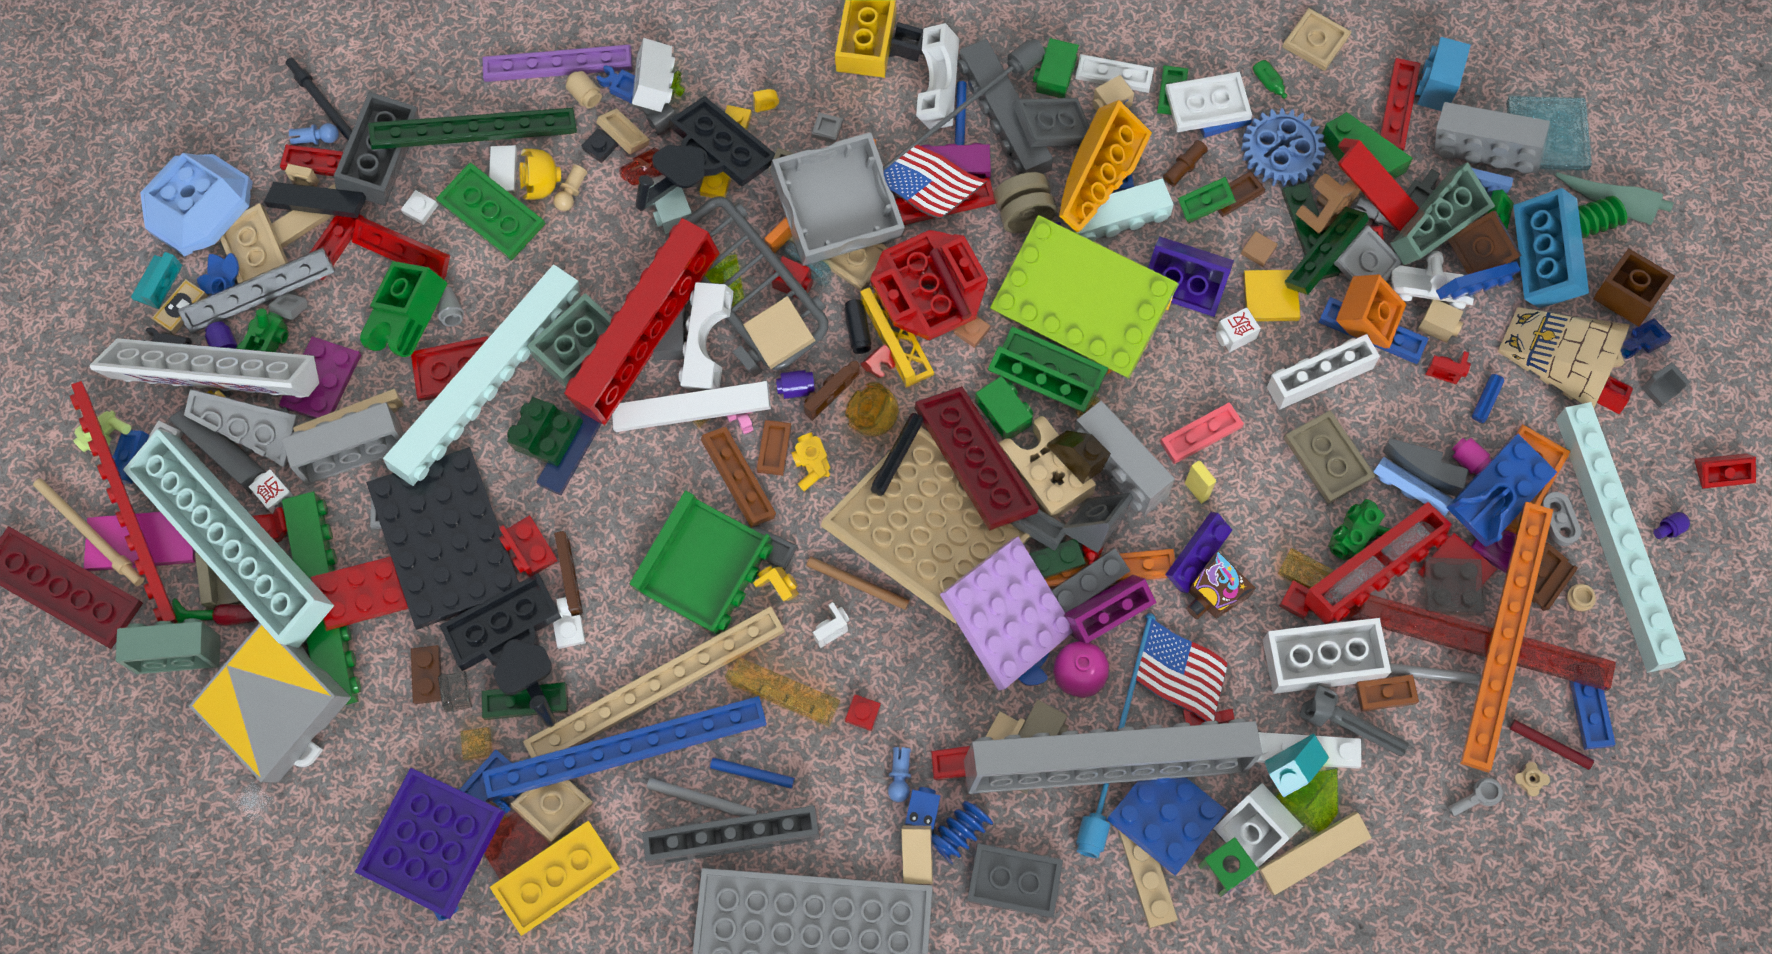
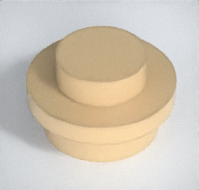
(1581, 597)

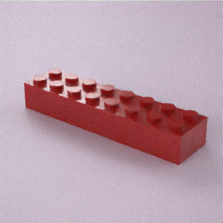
(642, 321)

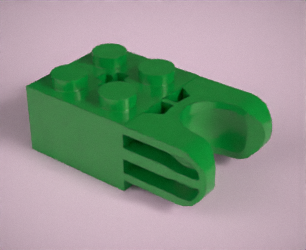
(402, 308)

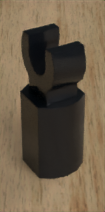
(167, 337)

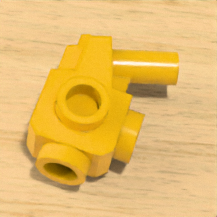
(812, 455)

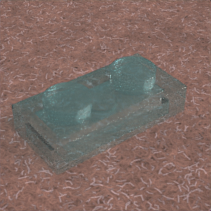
(819, 270)

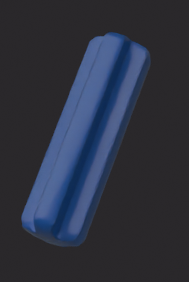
(1488, 398)

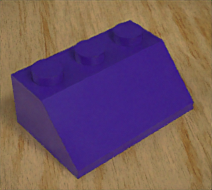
(1198, 273)

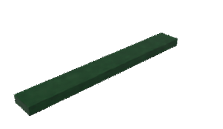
(471, 128)

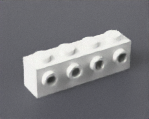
(1322, 371)

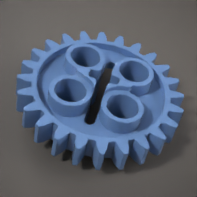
(1295, 164)

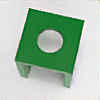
(1227, 879)

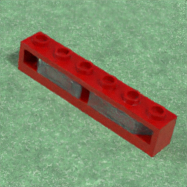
(1377, 564)

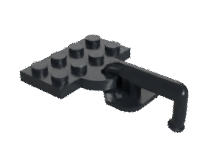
(709, 147)
(507, 636)

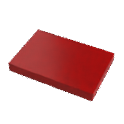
(440, 364)

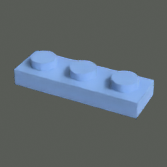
(1411, 485)

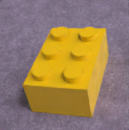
(865, 37)

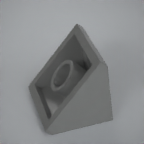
(1097, 519)

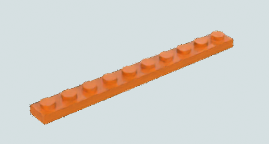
(1506, 637)

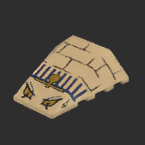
(1565, 350)

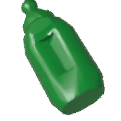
(1269, 78)

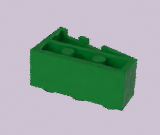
(1347, 126)

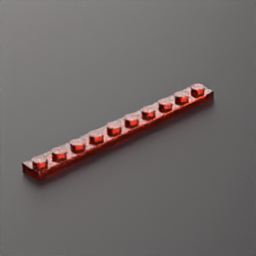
(1476, 638)

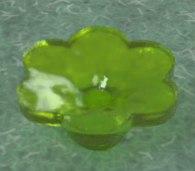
(677, 88)

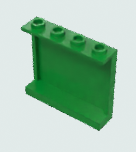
(701, 563)

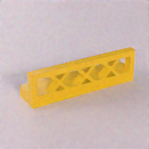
(888, 337)

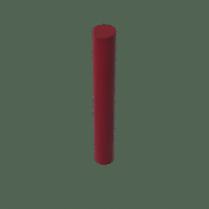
(950, 284)
(1551, 744)

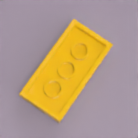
(554, 877)

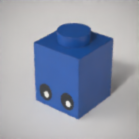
(923, 808)

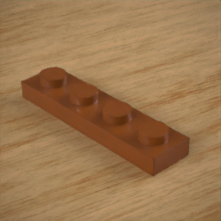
(738, 476)

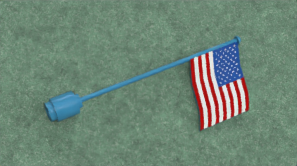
(1176, 673)

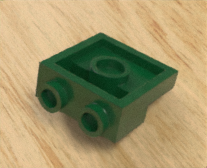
(543, 431)

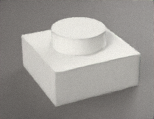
(419, 207)

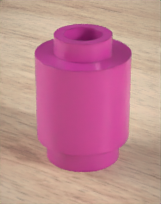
(1471, 455)

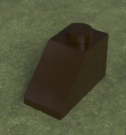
(1080, 453)

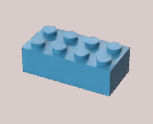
(1551, 248)

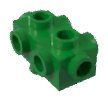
(265, 332)
(1359, 527)

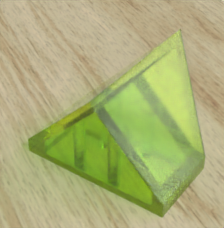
(1315, 802)

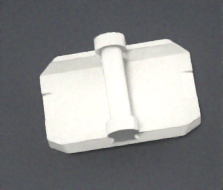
(1423, 283)

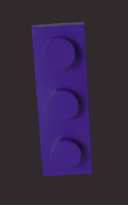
(1198, 551)

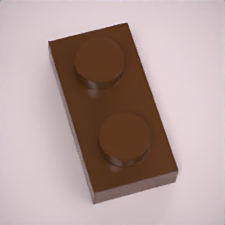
(425, 673)

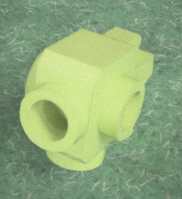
(108, 424)

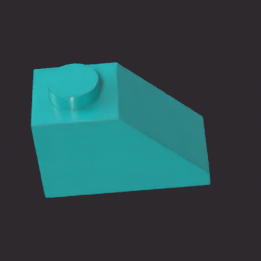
(1296, 764)

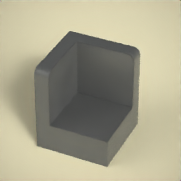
(1665, 384)

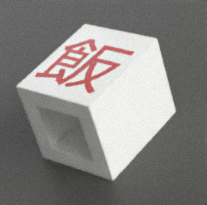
(1237, 330)
(270, 490)

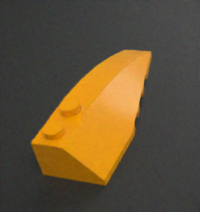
(1102, 162)

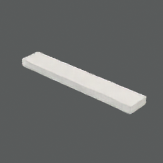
(691, 406)

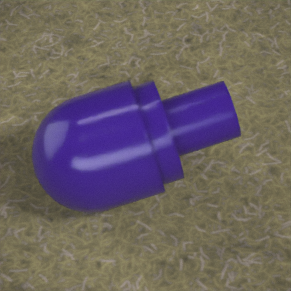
(1672, 525)

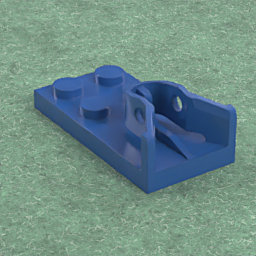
(1501, 490)

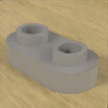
(1563, 519)

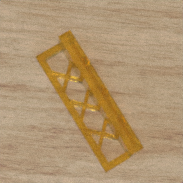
(783, 691)

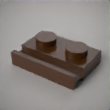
(1552, 577)

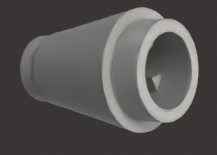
(450, 308)

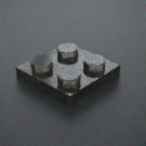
(1453, 586)

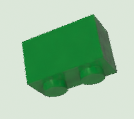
(1056, 68)
(1004, 408)

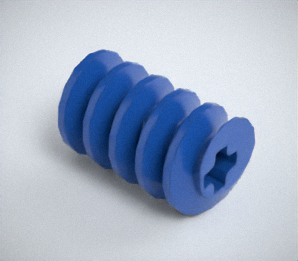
(960, 830)

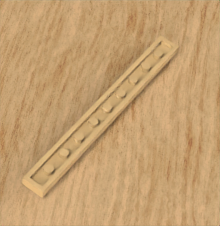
(657, 684)

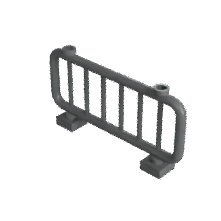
(814, 305)

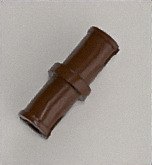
(1185, 163)

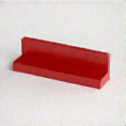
(1376, 183)

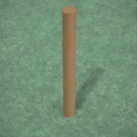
(858, 583)

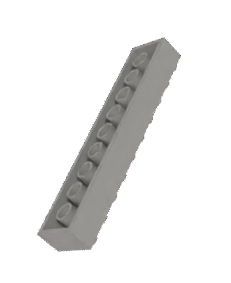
(1111, 756)

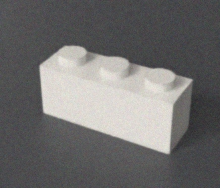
(653, 75)

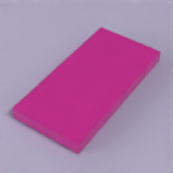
(162, 538)

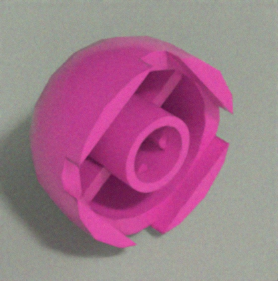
(1081, 669)

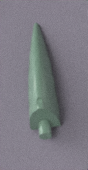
(1639, 202)

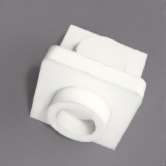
(830, 630)

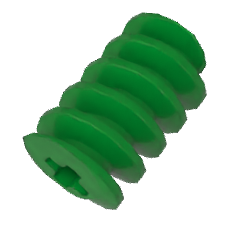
(1600, 215)

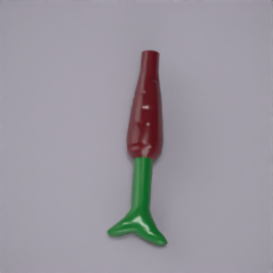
(222, 614)

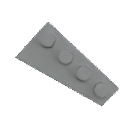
(243, 423)

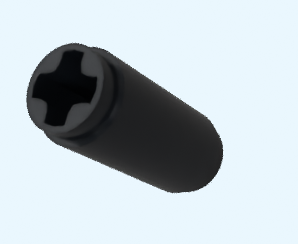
(857, 326)

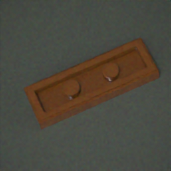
(568, 573)

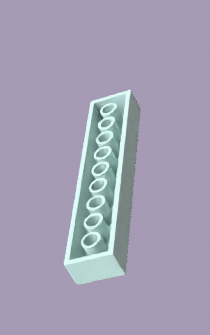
(228, 539)

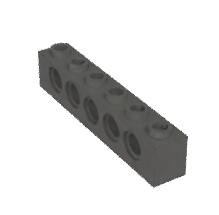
(731, 835)

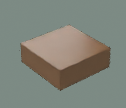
(1259, 249)

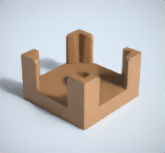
(1333, 198)

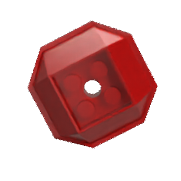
(909, 267)

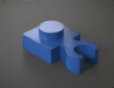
(619, 84)

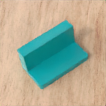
(157, 280)

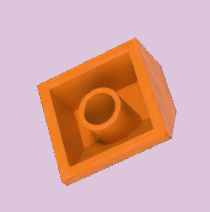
(1371, 309)

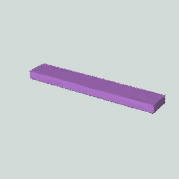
(556, 63)

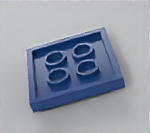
(1167, 819)

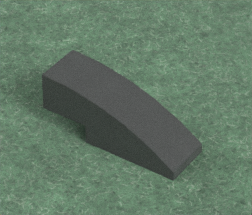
(1427, 466)

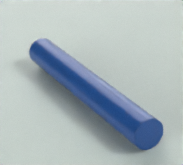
(960, 117)
(752, 773)

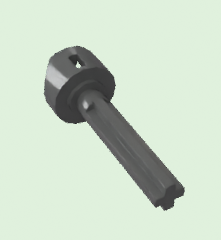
(1324, 707)

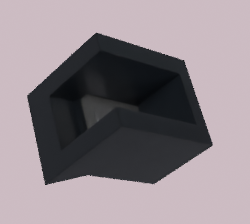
(907, 42)

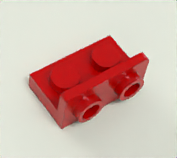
(528, 545)

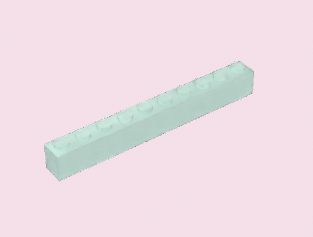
(481, 377)
(1620, 538)

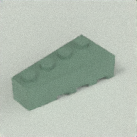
(1445, 212)

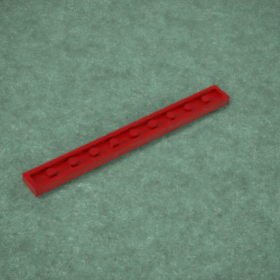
(118, 494)

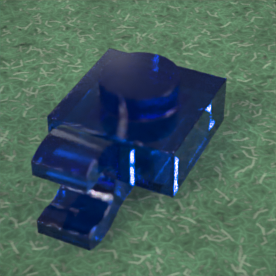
(1647, 336)

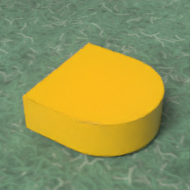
(765, 100)

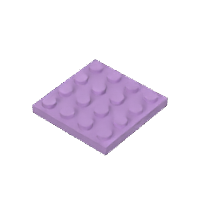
(1007, 613)

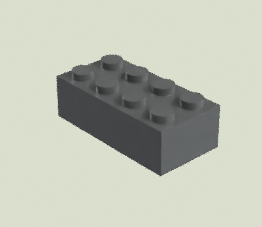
(377, 169)

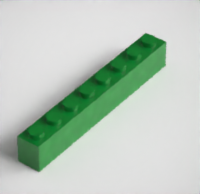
(312, 554)

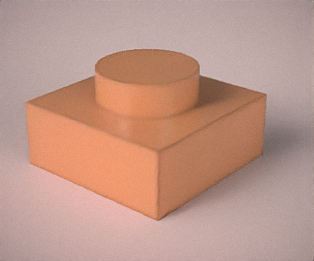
(973, 331)

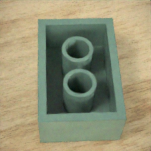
(570, 339)
(168, 647)

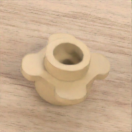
(1523, 779)

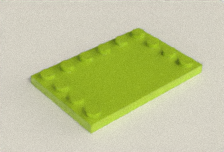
(1084, 296)

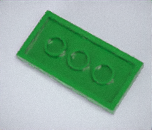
(490, 211)

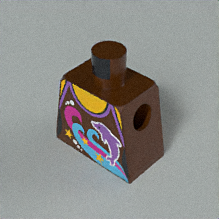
(1218, 588)

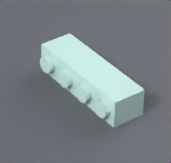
(1130, 210)

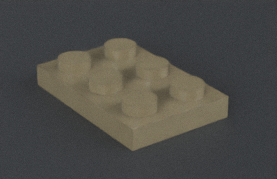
(1329, 457)

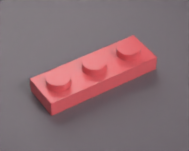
(1201, 433)

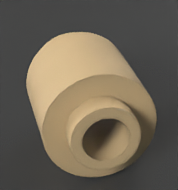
(583, 89)

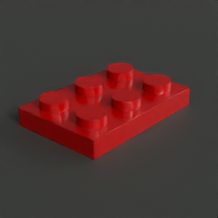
(361, 592)

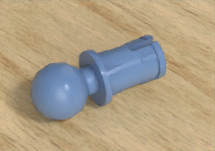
(327, 133)
(899, 789)

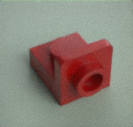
(1448, 370)
(273, 524)

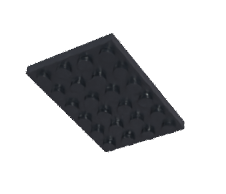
(443, 539)

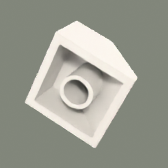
(1259, 825)

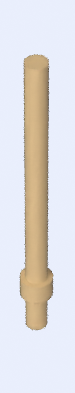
(119, 563)

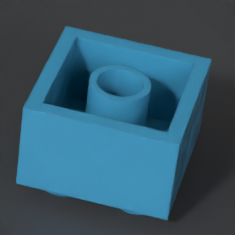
(1442, 73)

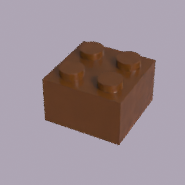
(1633, 287)

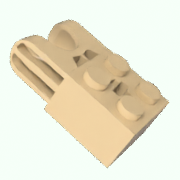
(1041, 467)

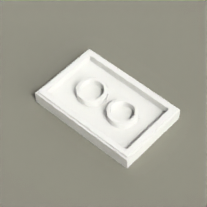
(1208, 102)

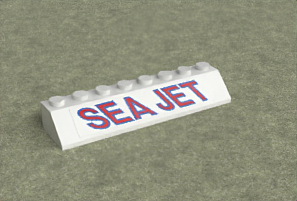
(208, 367)

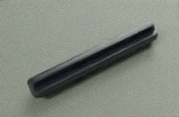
(897, 454)

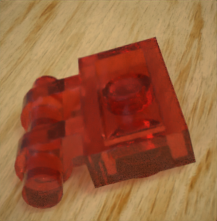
(639, 166)

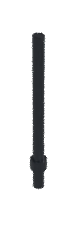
(304, 79)

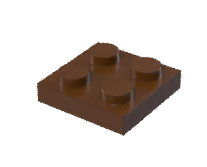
(1484, 244)

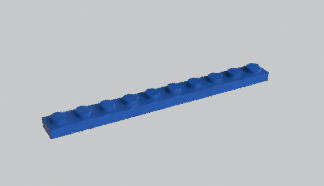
(623, 748)

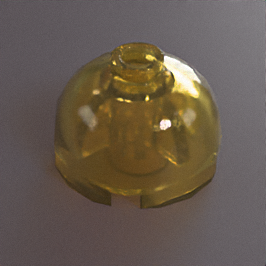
(872, 410)

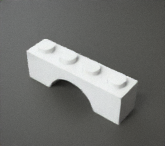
(941, 53)
(709, 306)

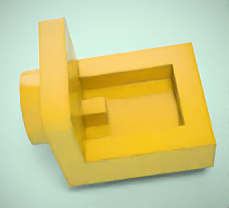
(782, 582)

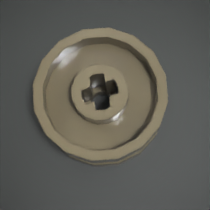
(1024, 199)

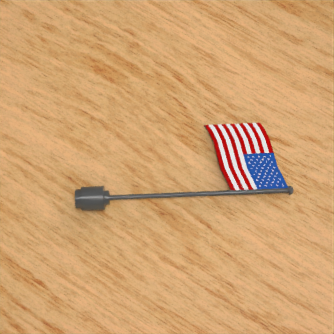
(930, 179)

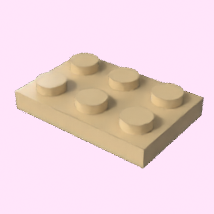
(253, 243)

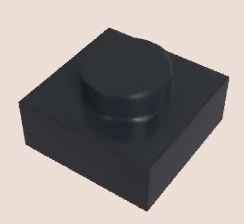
(599, 145)

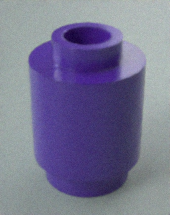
(220, 335)
(795, 384)

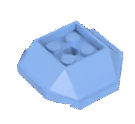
(194, 201)

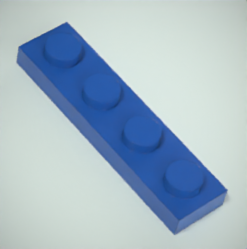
(1479, 280)
(1405, 343)

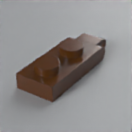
(831, 389)

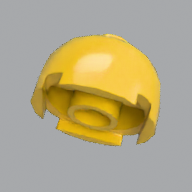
(538, 172)

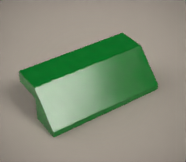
(1048, 369)

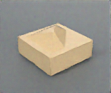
(301, 175)

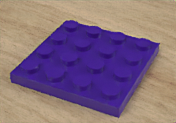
(430, 842)

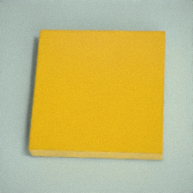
(1269, 297)

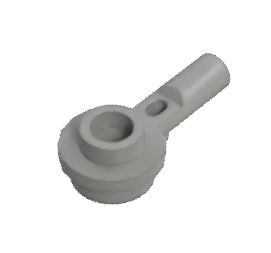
(1485, 791)

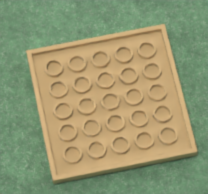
(921, 527)

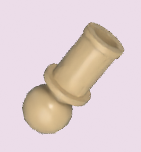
(563, 200)

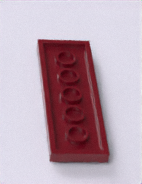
(976, 458)
(64, 588)

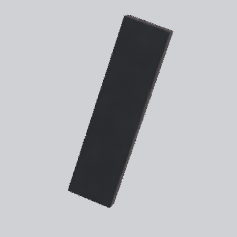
(315, 199)

